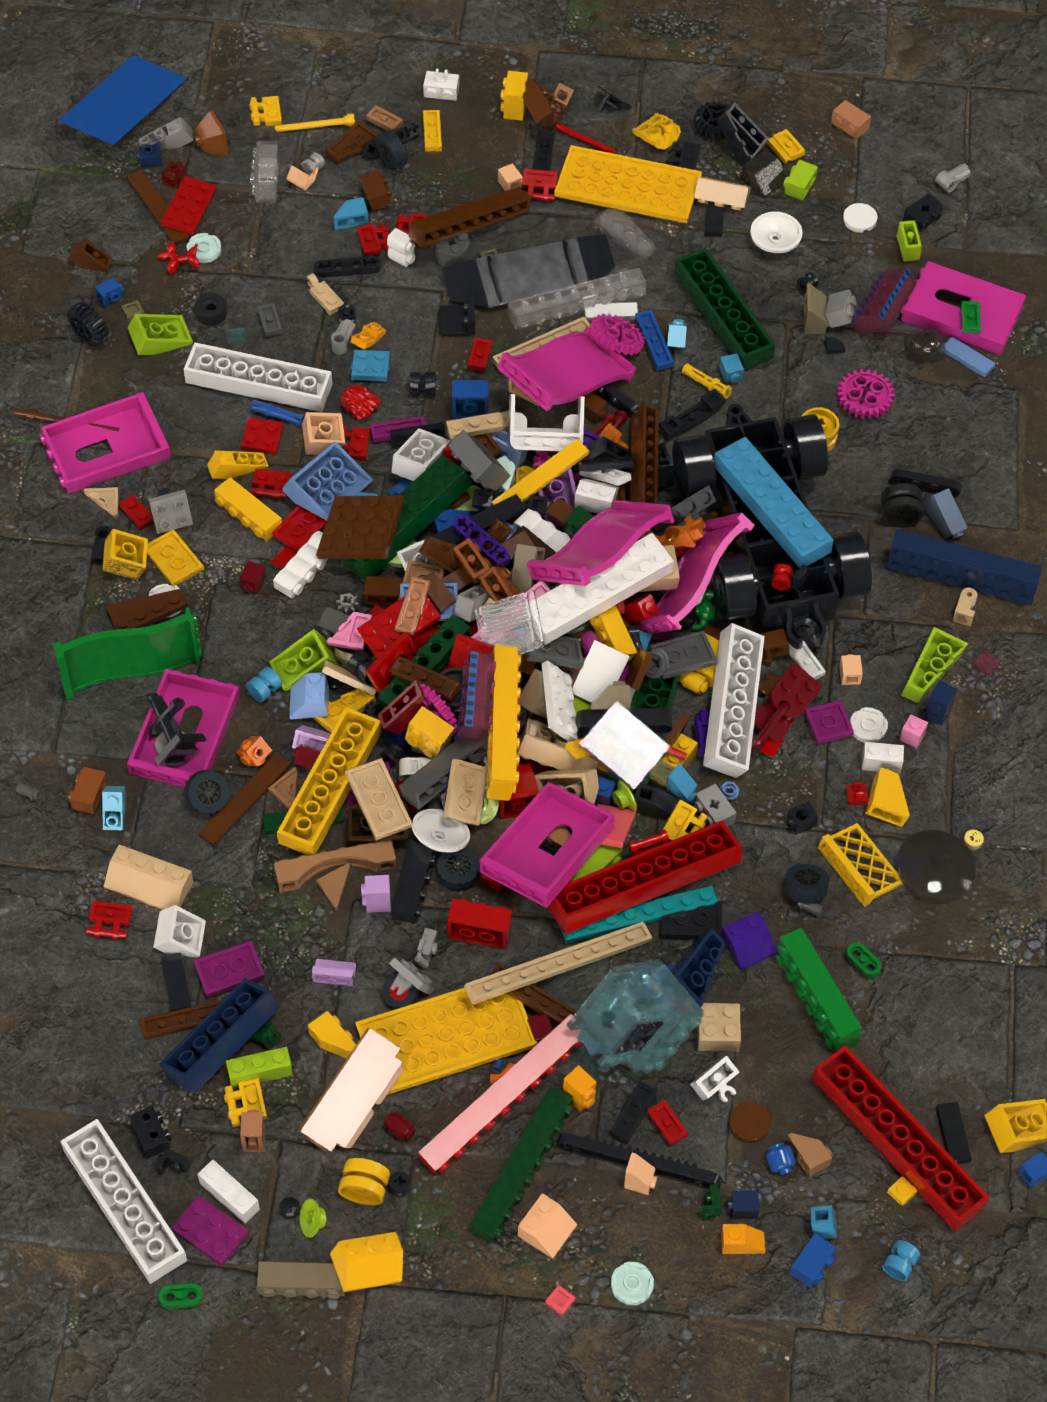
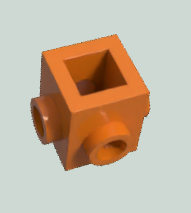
(253, 751)

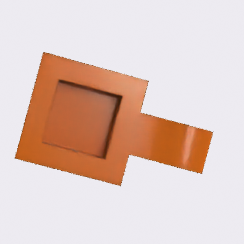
(613, 434)

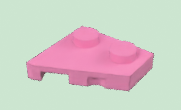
(347, 633)

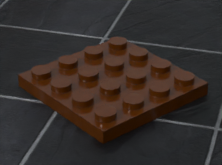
(360, 527)

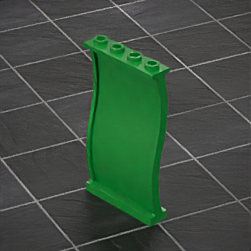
(128, 653)

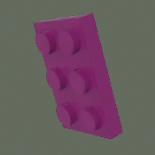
(227, 968)
(210, 1230)

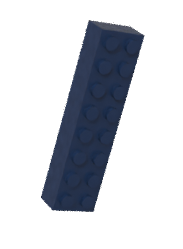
(964, 567)

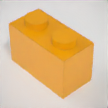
(581, 1087)

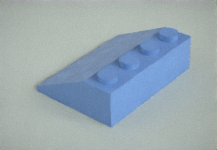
(325, 477)

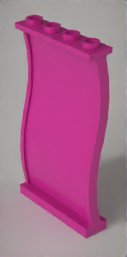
(565, 369)
(600, 542)
(695, 573)

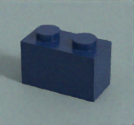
(940, 703)

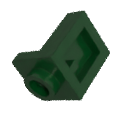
(267, 1035)
(713, 1203)

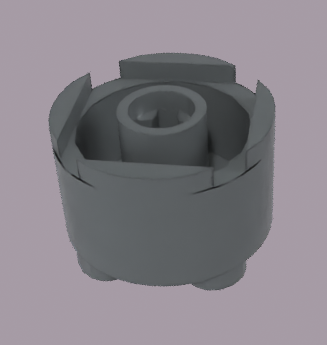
(452, 250)

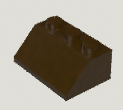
(360, 831)

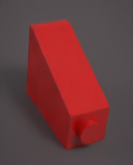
(639, 607)

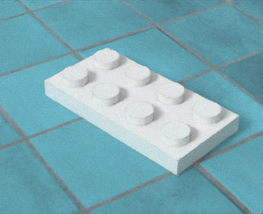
(559, 701)

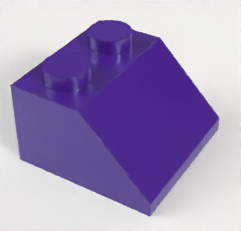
(748, 940)

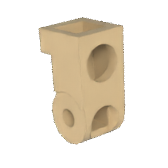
(963, 612)

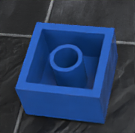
(469, 398)

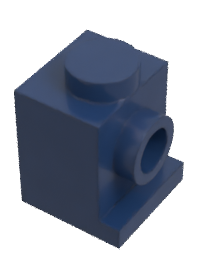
(150, 155)

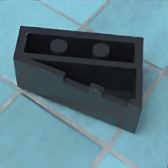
(741, 133)

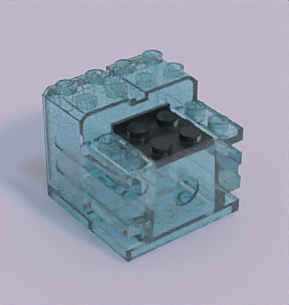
(637, 1017)

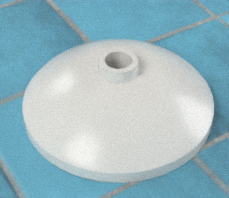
(776, 232)
(440, 832)

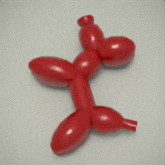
(173, 264)

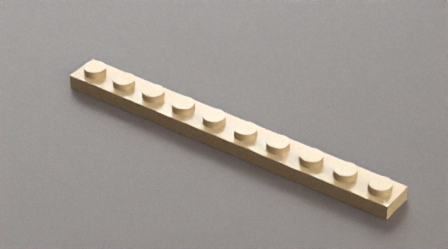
(557, 962)

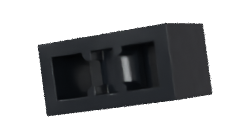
(924, 212)

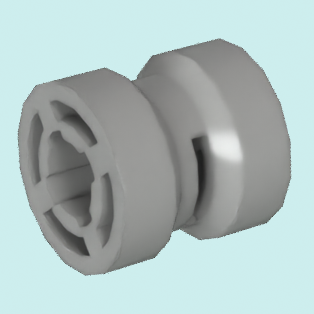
(315, 160)

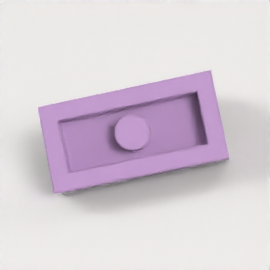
(311, 737)
(334, 972)

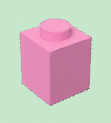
(913, 731)

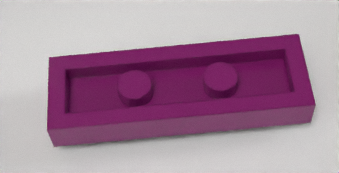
(381, 431)

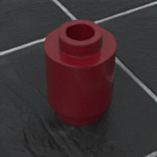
(399, 1126)

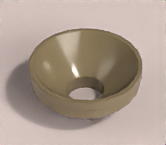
(343, 655)

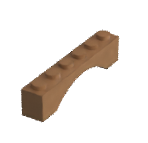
(373, 856)

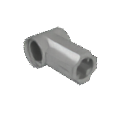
(950, 179)
(342, 336)

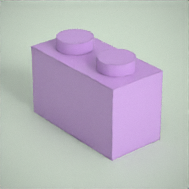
(376, 893)

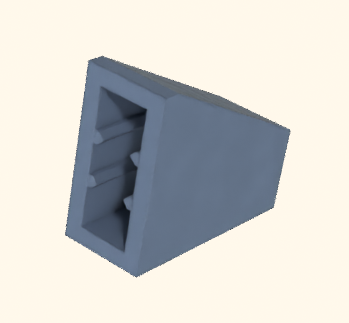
(945, 514)

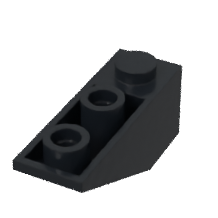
(654, 801)

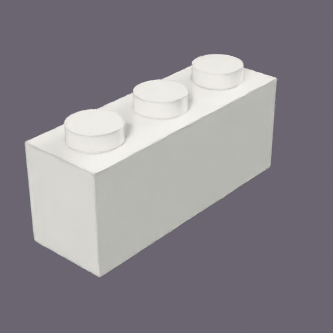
(228, 1191)

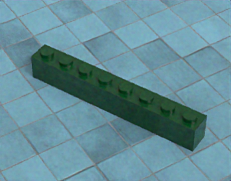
(521, 1165)

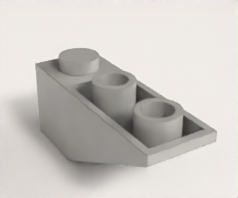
(170, 136)

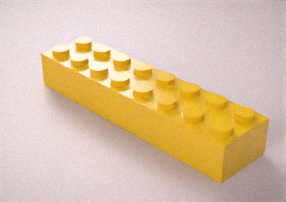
(502, 736)
(327, 784)

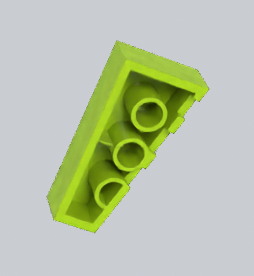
(934, 661)

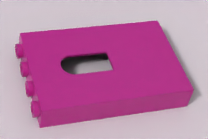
(998, 307)
(133, 447)
(217, 703)
(533, 872)

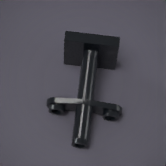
(178, 743)

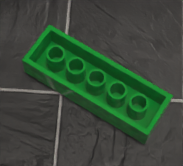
(818, 991)

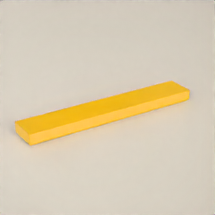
(546, 472)

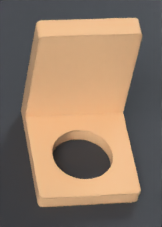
(300, 178)

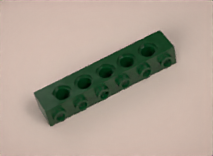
(425, 654)

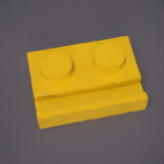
(785, 146)

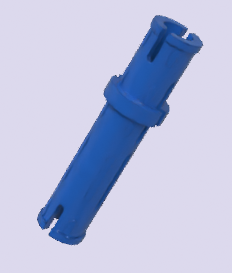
(270, 410)

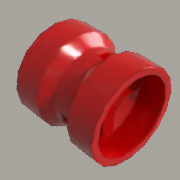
(782, 576)

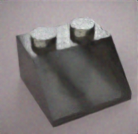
(763, 173)

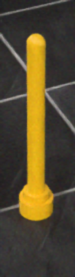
(347, 120)

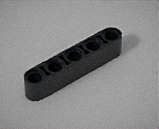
(656, 719)

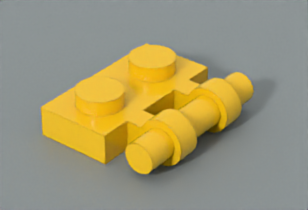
(271, 110)
(680, 819)
(251, 1097)

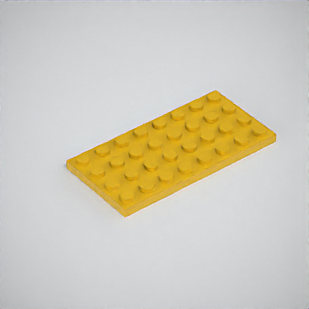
(628, 184)
(451, 1035)

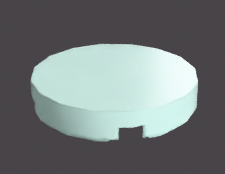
(208, 247)
(632, 1283)

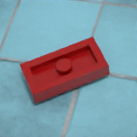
(479, 354)
(136, 512)
(667, 1123)

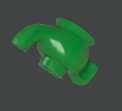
(705, 611)

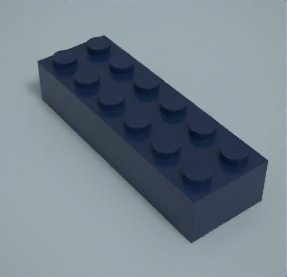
(219, 1035)

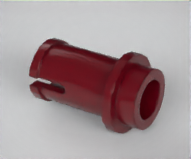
(619, 419)

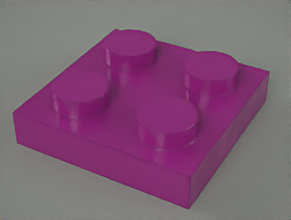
(829, 722)

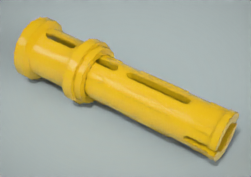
(707, 381)

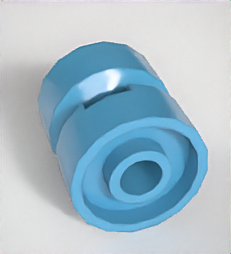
(261, 686)
(901, 1259)

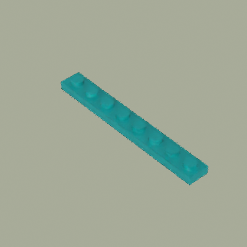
(645, 912)

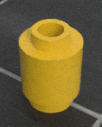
(694, 682)

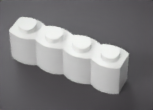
(542, 529)
(300, 568)

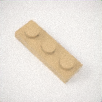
(475, 425)

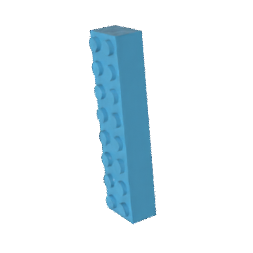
(773, 502)

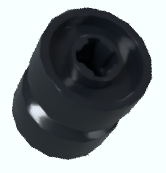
(429, 380)
(359, 663)

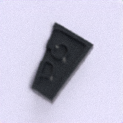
(692, 923)

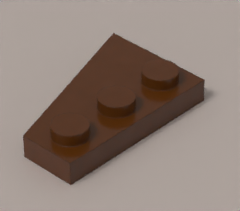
(350, 142)

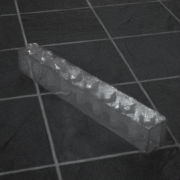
(576, 298)

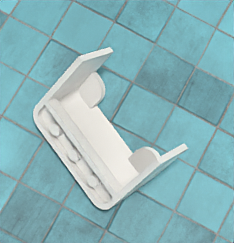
(544, 438)

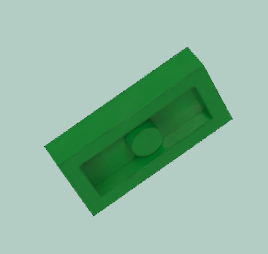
(970, 317)

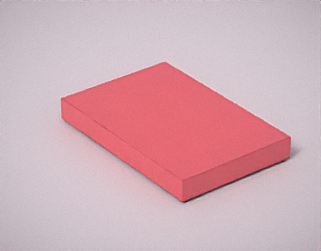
(623, 822)

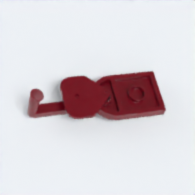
(787, 701)

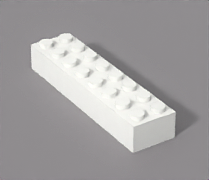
(258, 377)
(575, 604)
(734, 701)
(124, 1201)

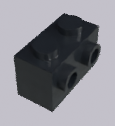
(150, 1132)

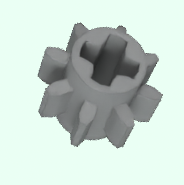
(347, 604)

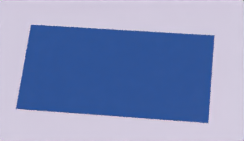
(122, 99)

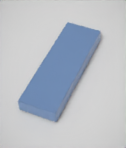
(969, 357)

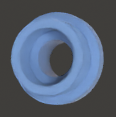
(730, 786)

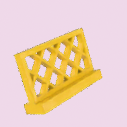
(849, 869)

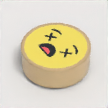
(973, 839)

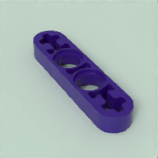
(482, 540)

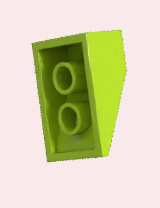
(158, 333)
(301, 658)

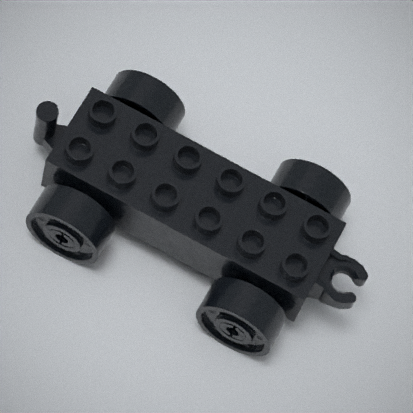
(745, 578)

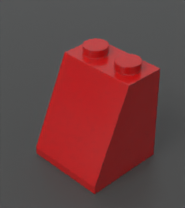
(525, 792)

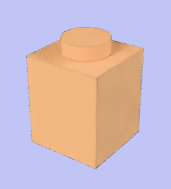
(509, 177)
(850, 670)

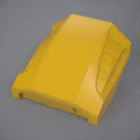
(658, 131)

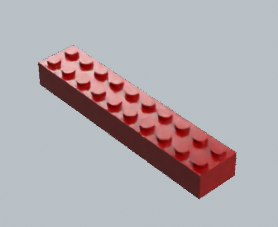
(645, 876)
(900, 1138)

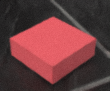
(560, 1300)

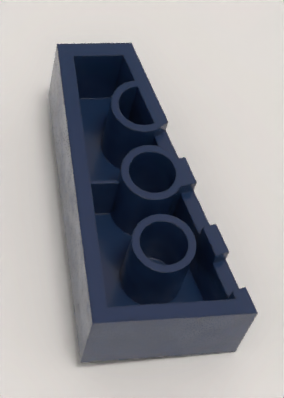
(698, 964)

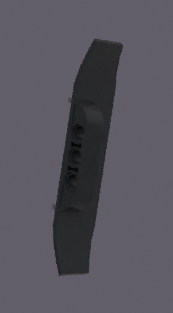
(529, 271)

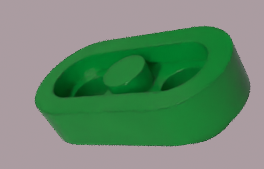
(864, 960)
(180, 1293)

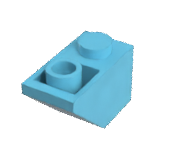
(677, 333)
(113, 807)

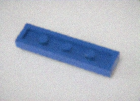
(654, 340)

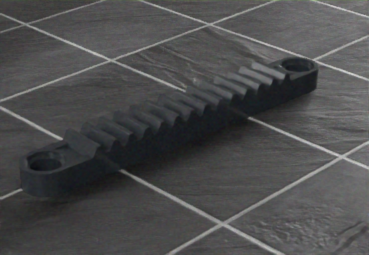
(620, 1156)

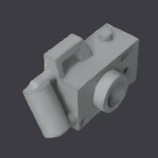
(426, 947)

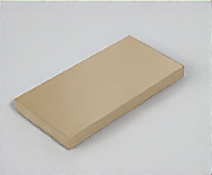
(378, 799)

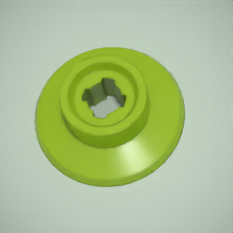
(623, 797)
(311, 1218)

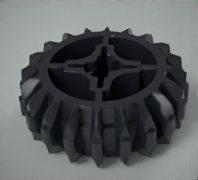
(709, 112)
(87, 324)

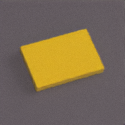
(173, 558)

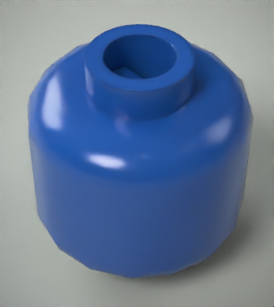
(780, 1158)

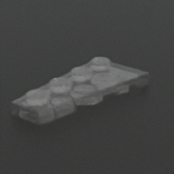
(623, 230)

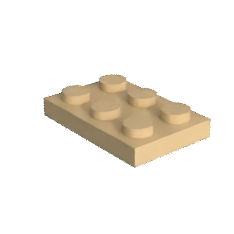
(465, 792)

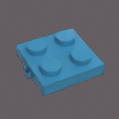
(370, 365)

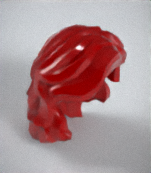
(359, 401)

